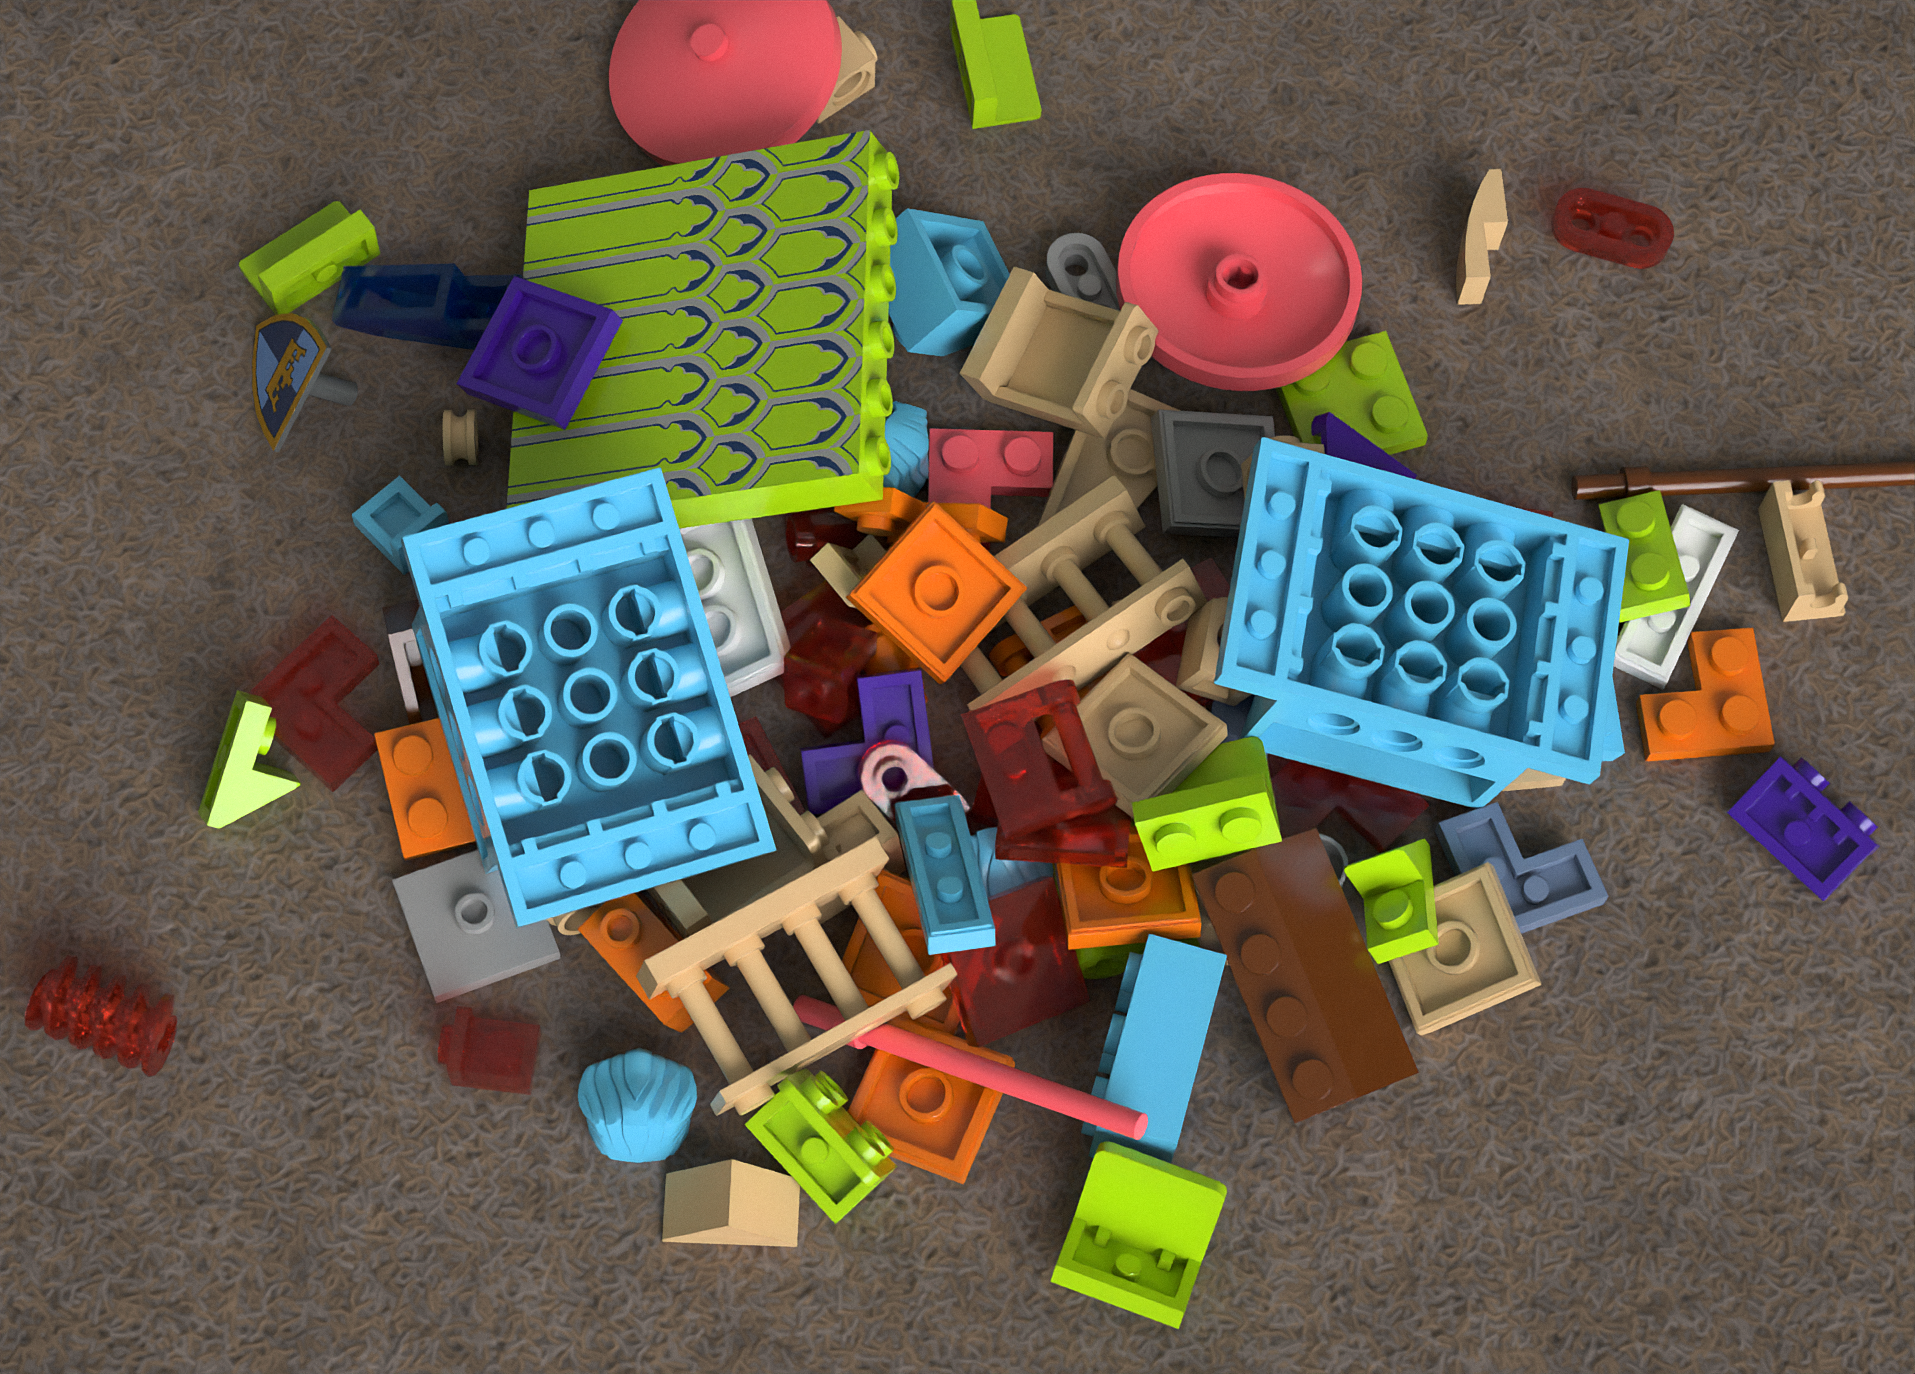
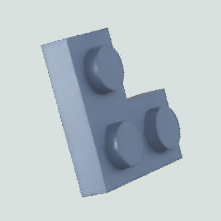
(1536, 887)

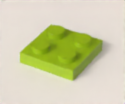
(1364, 391)

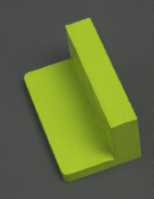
(993, 66)
(310, 257)

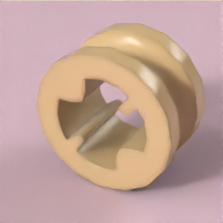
(460, 437)

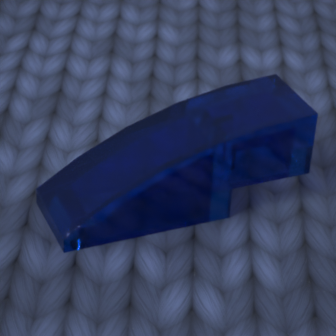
(419, 302)

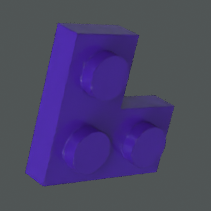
(890, 709)

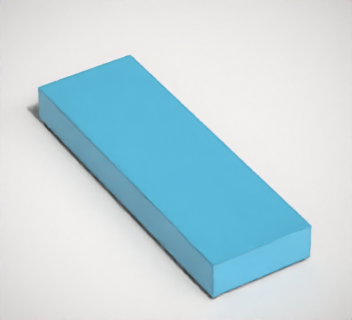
(944, 875)

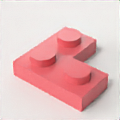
(984, 463)

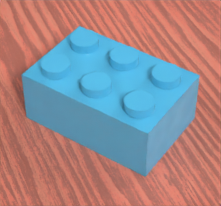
(1159, 1042)

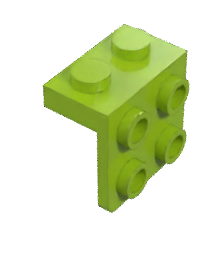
(1214, 811)
(822, 1142)
(1139, 1233)

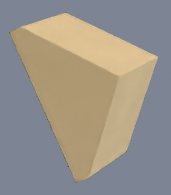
(731, 1206)

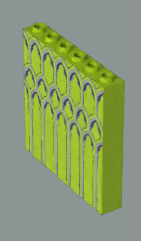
(744, 332)

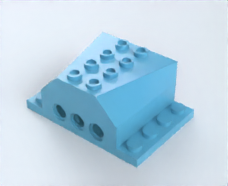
(1417, 629)
(583, 697)

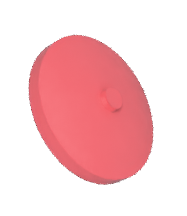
(722, 74)
(1241, 280)

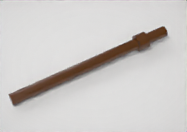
(1639, 479)

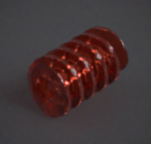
(103, 1016)

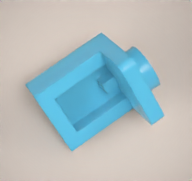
(396, 514)

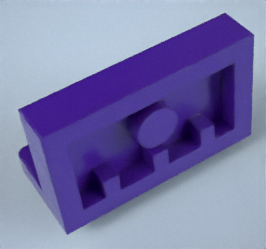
(1804, 826)

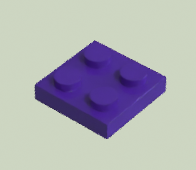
(539, 352)

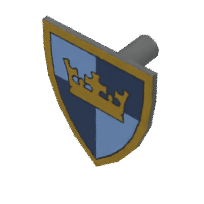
(287, 370)

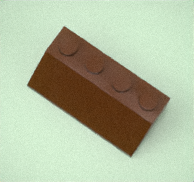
(1305, 974)

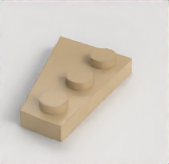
(1123, 453)

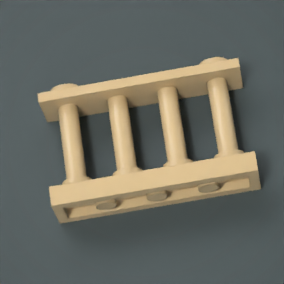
(1054, 557)
(740, 943)

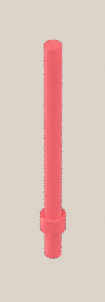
(982, 1071)

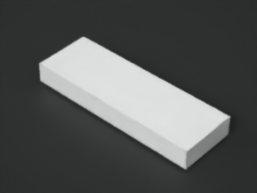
(1653, 643)

